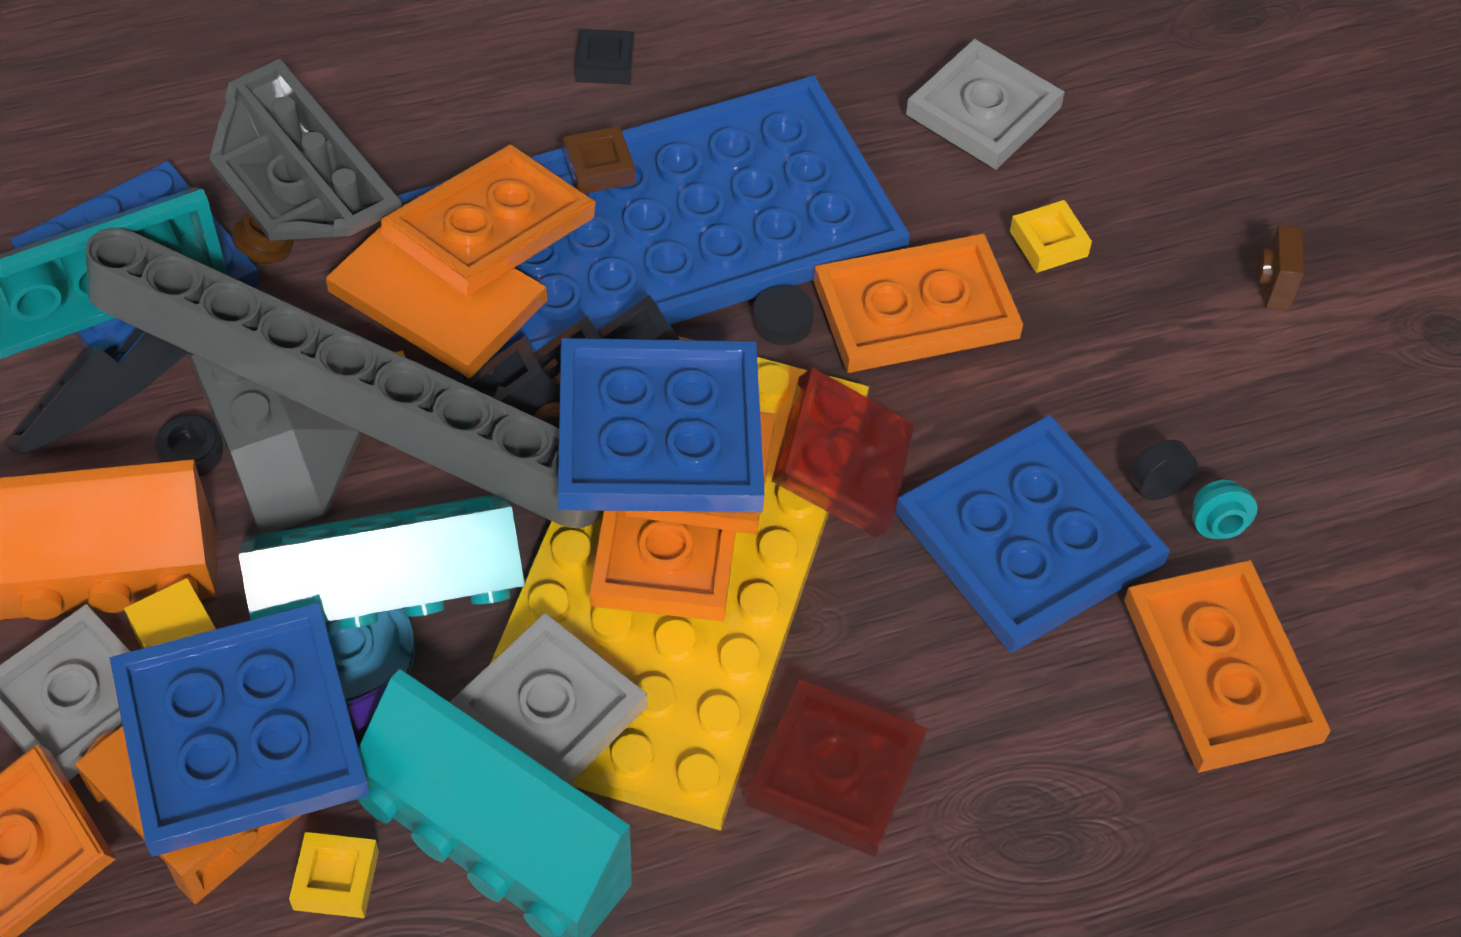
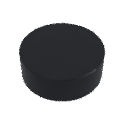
(783, 314)
(189, 439)
(1163, 469)

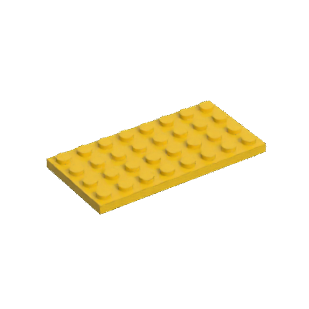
(698, 674)

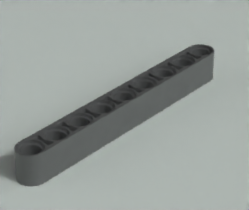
(329, 370)

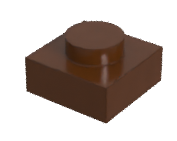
(599, 160)
(1282, 267)

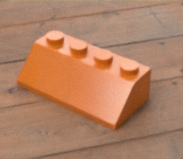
(103, 538)

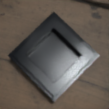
(604, 56)

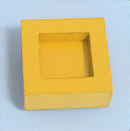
(1050, 236)
(334, 875)

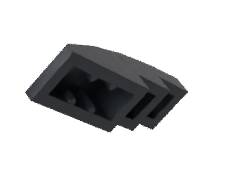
(532, 377)
(93, 387)

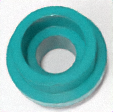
(1223, 509)

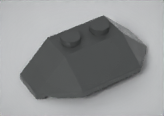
(293, 161)
(279, 449)

